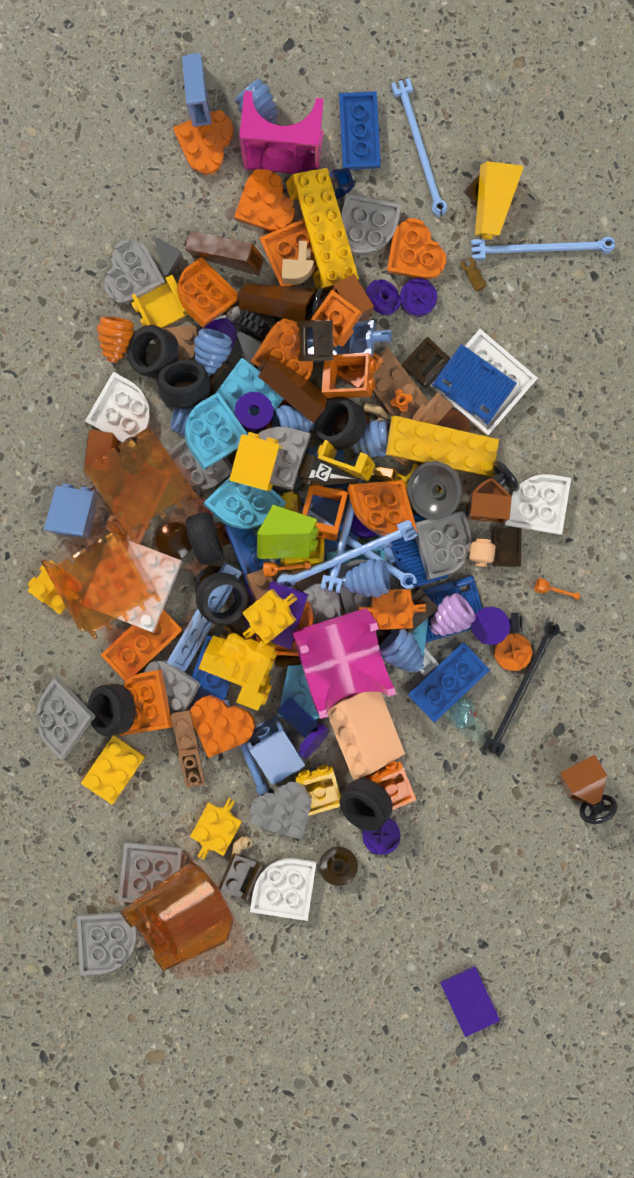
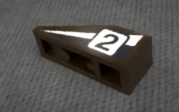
(322, 473)

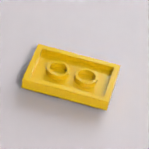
(113, 769)

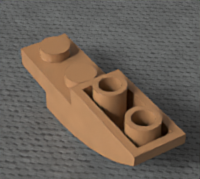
(431, 414)
(188, 748)

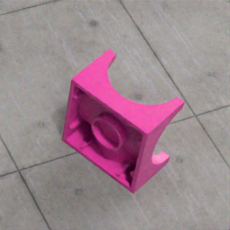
(277, 147)
(342, 659)

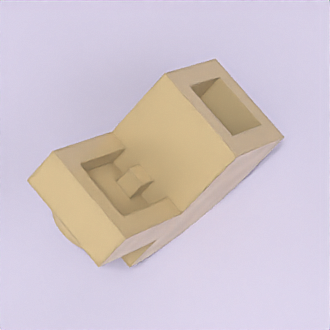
(298, 270)

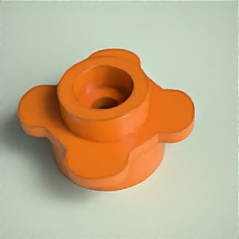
(401, 405)

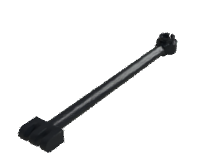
(495, 742)

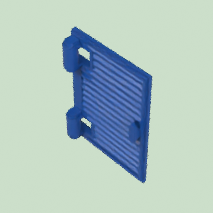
(474, 384)
(410, 559)
(439, 592)

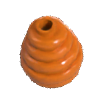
(114, 337)

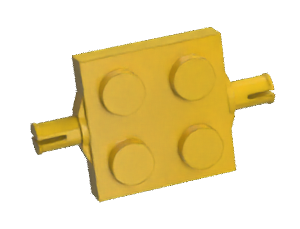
(269, 616)
(216, 828)

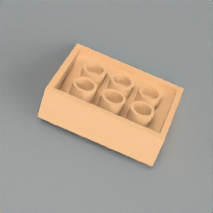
(365, 732)

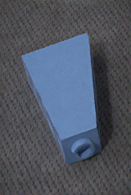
(196, 90)

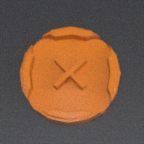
(513, 652)

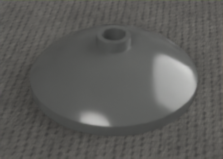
(424, 492)

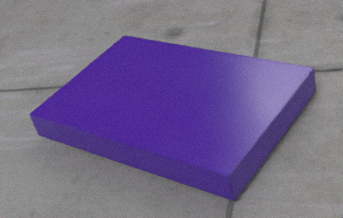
(286, 638)
(470, 1001)

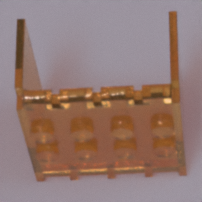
(138, 482)
(102, 582)

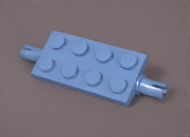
(360, 341)

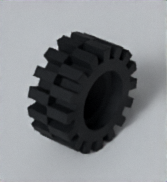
(253, 325)

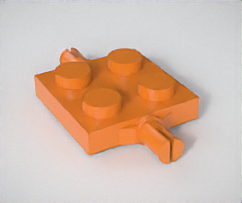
(394, 609)

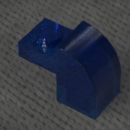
(341, 181)

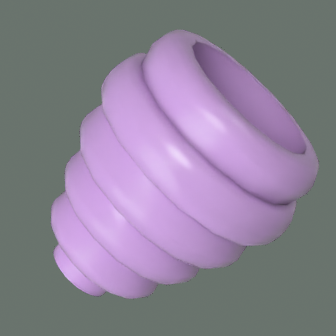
(452, 616)

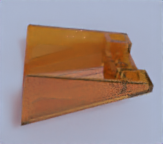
(181, 917)

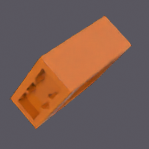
(330, 375)
(327, 531)

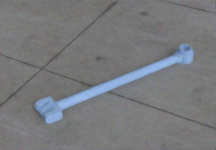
(403, 92)
(482, 249)
(405, 530)
(370, 555)
(333, 578)

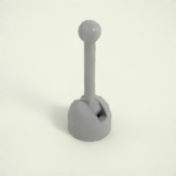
(232, 314)

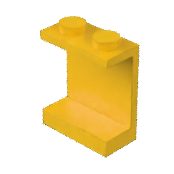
(160, 306)
(255, 461)
(362, 469)

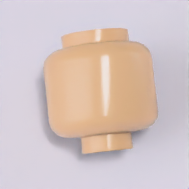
(482, 552)

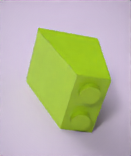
(286, 535)

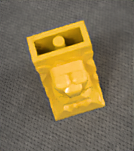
(242, 663)

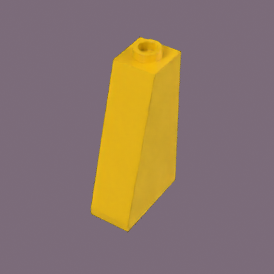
(495, 195)

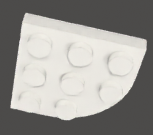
(120, 409)
(540, 504)
(285, 889)

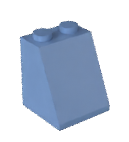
(71, 511)
(274, 750)

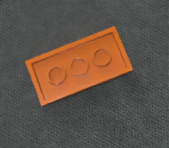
(139, 646)

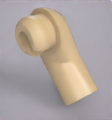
(376, 410)
(241, 844)

